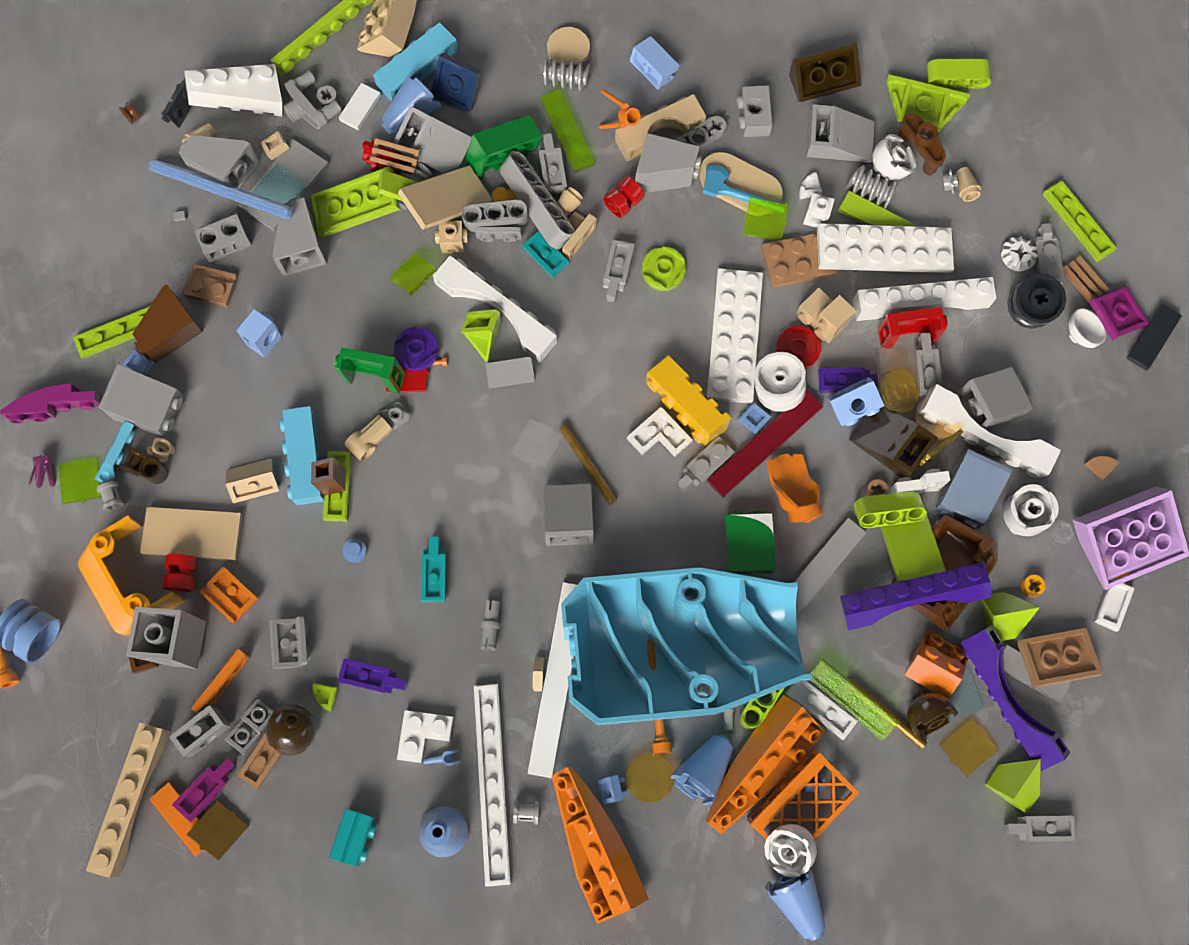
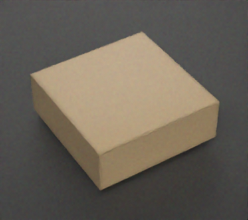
(274, 145)

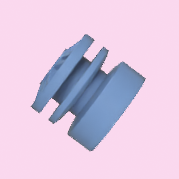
(27, 630)

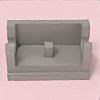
(510, 372)

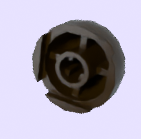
(929, 712)
(290, 730)

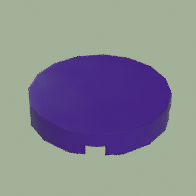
(416, 348)

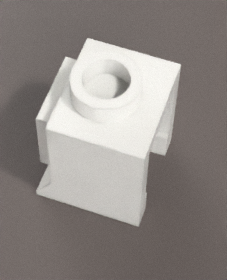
(818, 210)

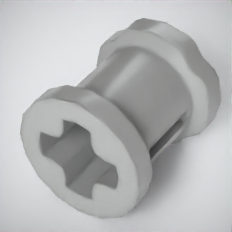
(110, 496)
(526, 812)

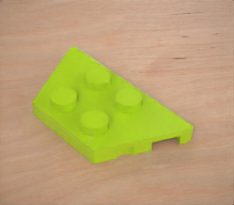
(928, 101)

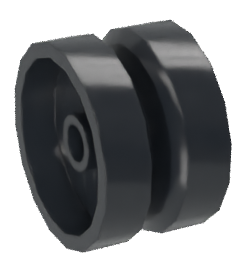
(1040, 289)

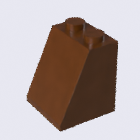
(164, 326)

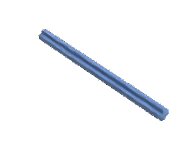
(221, 189)

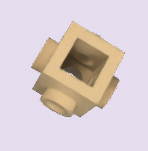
(451, 236)

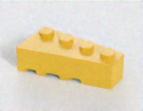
(687, 401)

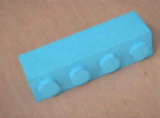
(418, 59)
(301, 451)

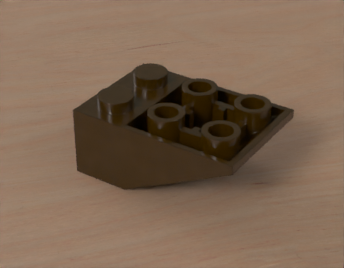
(893, 441)

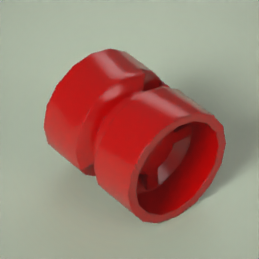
(626, 194)
(180, 572)

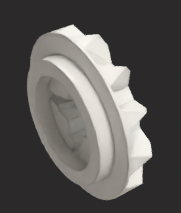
(1011, 258)

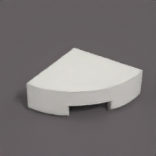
(810, 186)

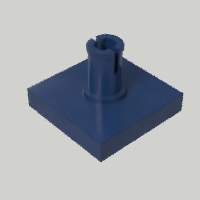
(455, 82)

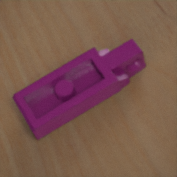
(203, 790)

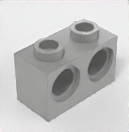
(224, 243)

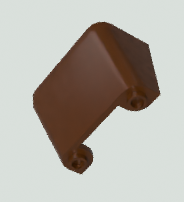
(958, 548)

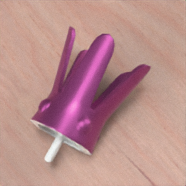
(40, 464)

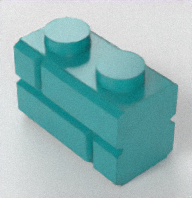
(353, 837)

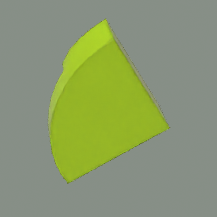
(325, 695)

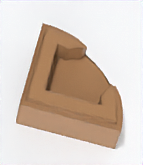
(1101, 466)

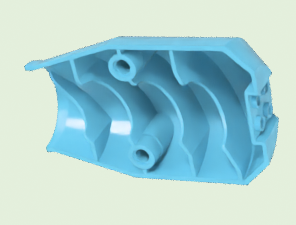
(723, 644)

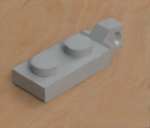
(552, 166)
(1048, 254)
(617, 268)
(927, 364)
(705, 464)
(1043, 828)

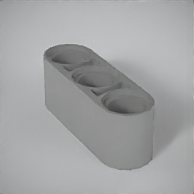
(504, 208)

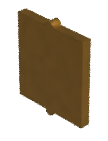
(217, 830)

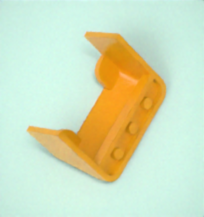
(104, 585)

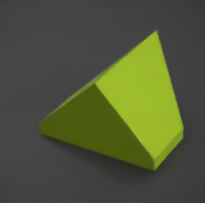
(481, 330)
(1007, 614)
(1017, 783)

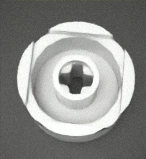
(1027, 498)

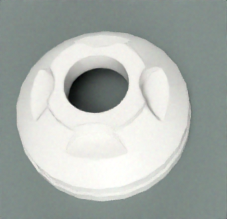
(1089, 326)

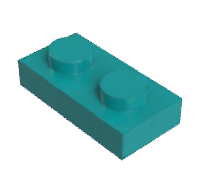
(544, 255)

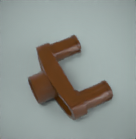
(929, 148)

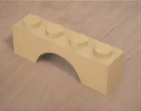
(681, 116)

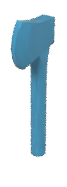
(715, 185)

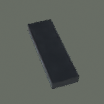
(1154, 337)

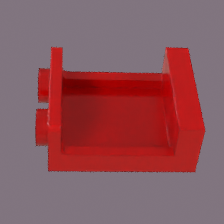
(912, 322)

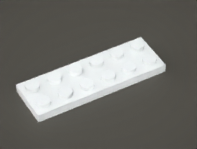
(885, 248)
(734, 336)

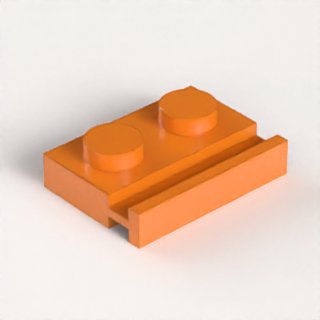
(229, 595)

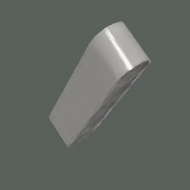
(539, 202)

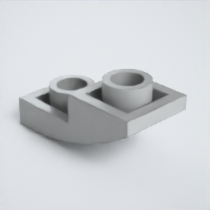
(250, 728)

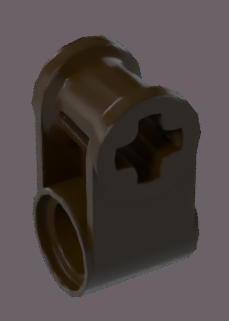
(141, 464)

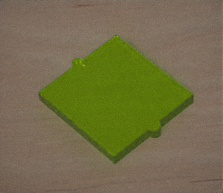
(765, 219)
(413, 274)
(79, 481)

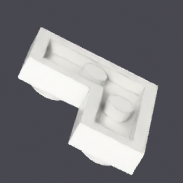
(659, 428)
(929, 482)
(418, 728)

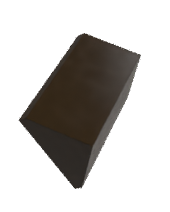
(825, 72)

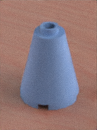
(410, 94)
(704, 770)
(453, 827)
(799, 903)

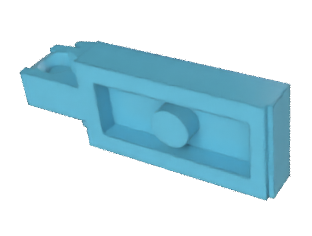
(115, 454)

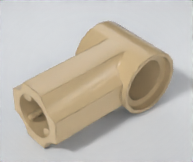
(363, 442)

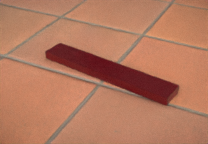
(764, 445)

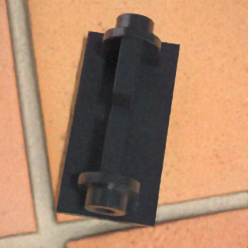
(177, 109)

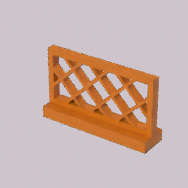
(791, 787)

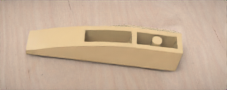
(386, 27)

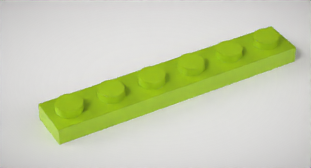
(317, 34)

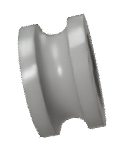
(326, 90)

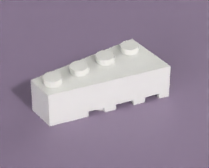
(236, 88)

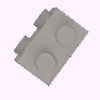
(508, 234)
(289, 643)

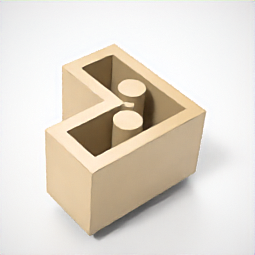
(826, 315)

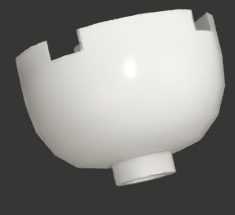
(893, 159)
(791, 850)

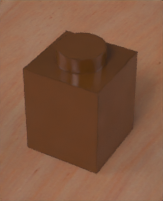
(328, 476)

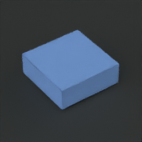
(138, 362)
(754, 418)

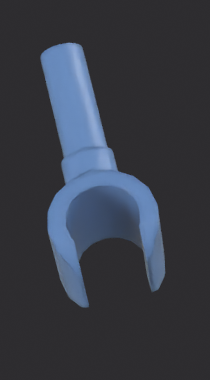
(444, 758)

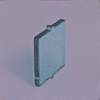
(279, 186)
(966, 697)

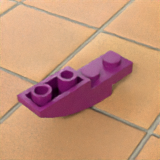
(44, 402)

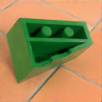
(493, 146)

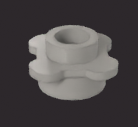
(950, 181)
(402, 417)

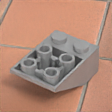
(839, 135)
(438, 142)

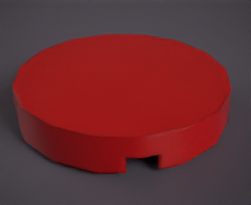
(801, 343)

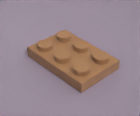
(793, 261)
(1059, 658)

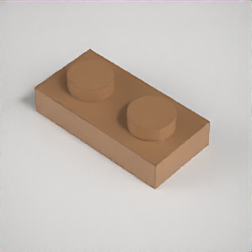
(259, 764)

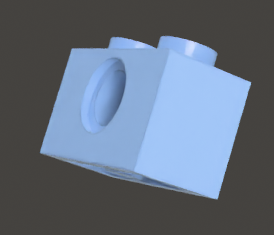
(259, 332)
(842, 402)

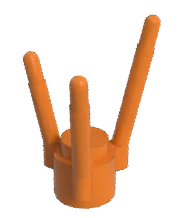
(626, 115)

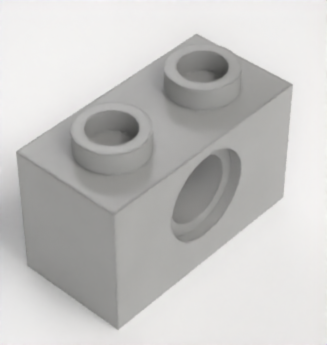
(756, 99)
(199, 731)

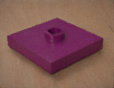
(1119, 313)

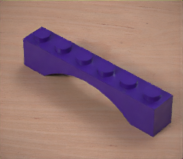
(959, 584)
(1040, 741)

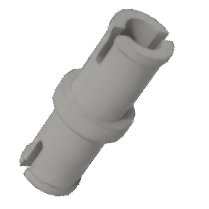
(490, 625)

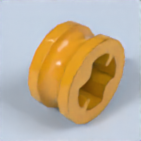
(1025, 586)

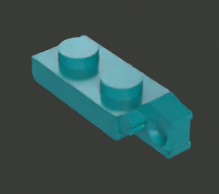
(433, 573)

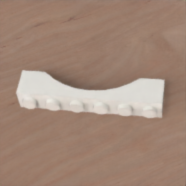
(461, 282)
(960, 294)
(946, 409)

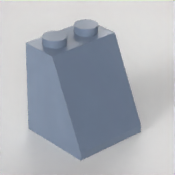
(973, 489)

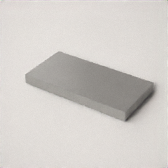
(298, 163)

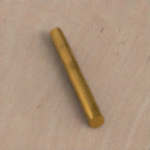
(588, 465)
(902, 726)

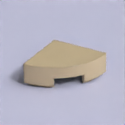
(538, 671)

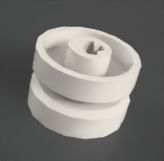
(780, 381)

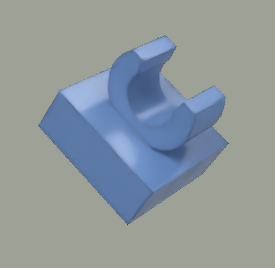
(610, 789)

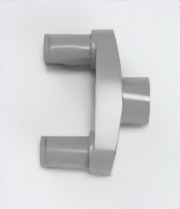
(300, 107)

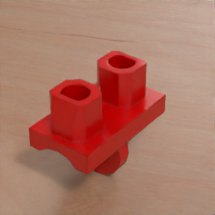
(367, 152)

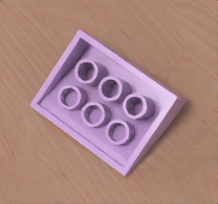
(1132, 536)

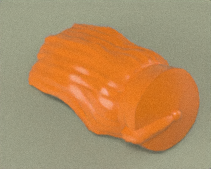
(795, 488)

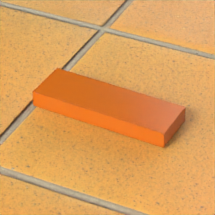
(221, 681)
(163, 802)

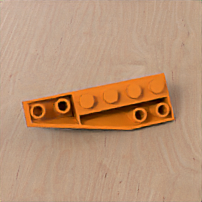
(764, 761)
(596, 850)

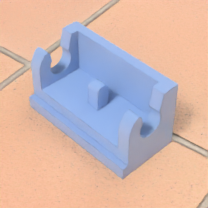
(654, 62)

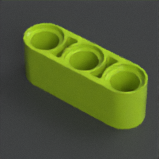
(959, 73)
(890, 509)
(759, 709)

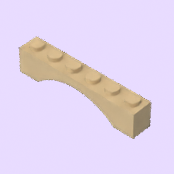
(116, 829)

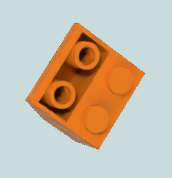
(937, 664)

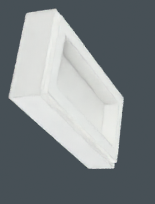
(360, 106)
(1114, 606)

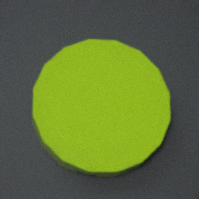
(663, 268)

